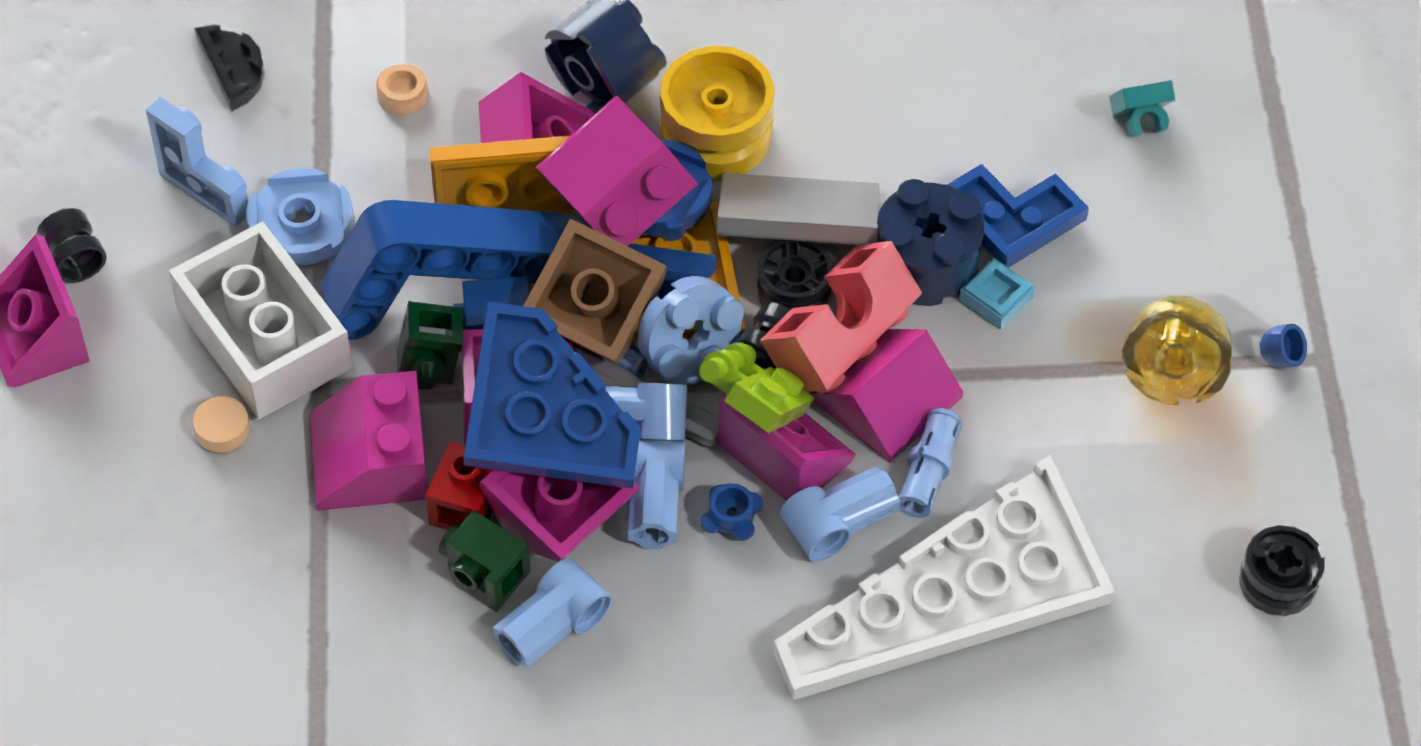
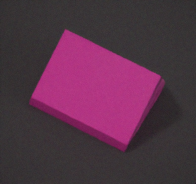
(37, 318)
(892, 391)
(787, 458)
(551, 511)

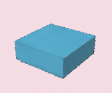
(997, 293)

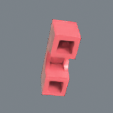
(871, 296)

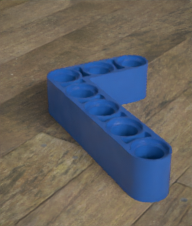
(432, 241)

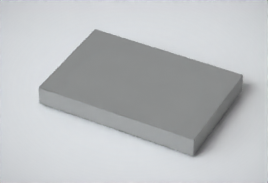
(798, 209)

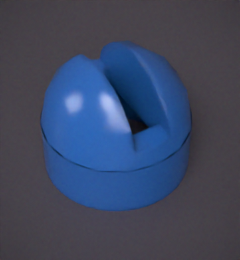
(1284, 346)

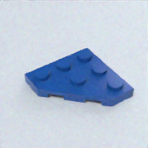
(545, 406)

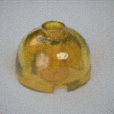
(1178, 350)

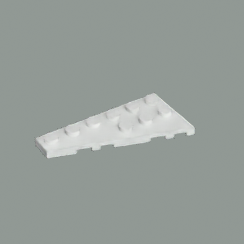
(970, 582)

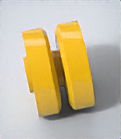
(719, 107)

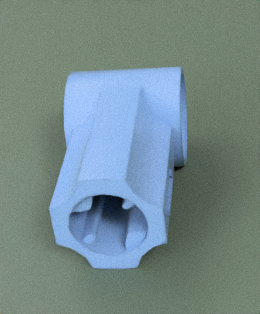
(655, 408)
(655, 505)
(828, 518)
(563, 603)

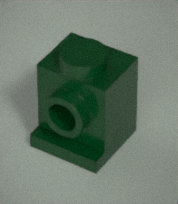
(430, 354)
(486, 558)

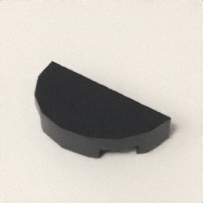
(234, 63)

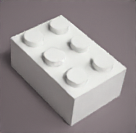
(261, 319)

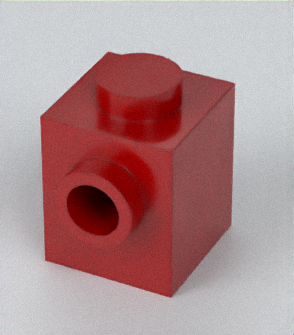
(455, 490)

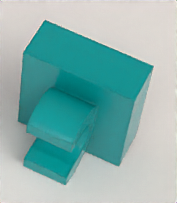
(1142, 100)

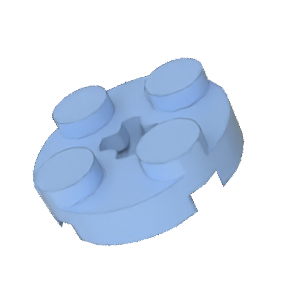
(321, 199)
(664, 321)

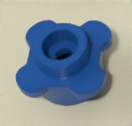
(735, 498)

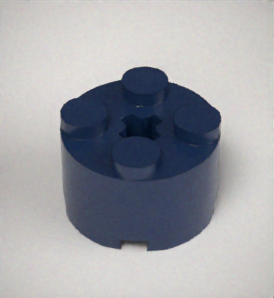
(603, 52)
(936, 236)

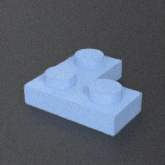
(184, 163)

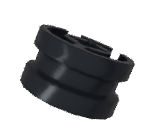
(794, 274)
(1275, 591)

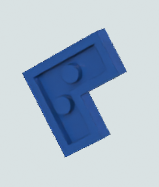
(1021, 223)

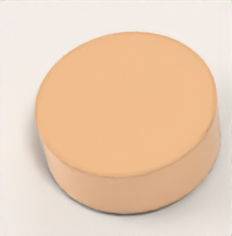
(402, 89)
(221, 424)

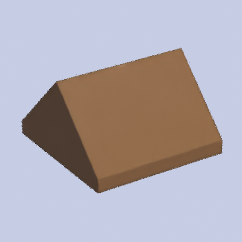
(596, 290)

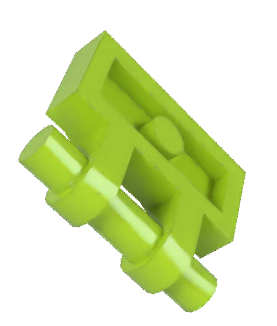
(762, 395)

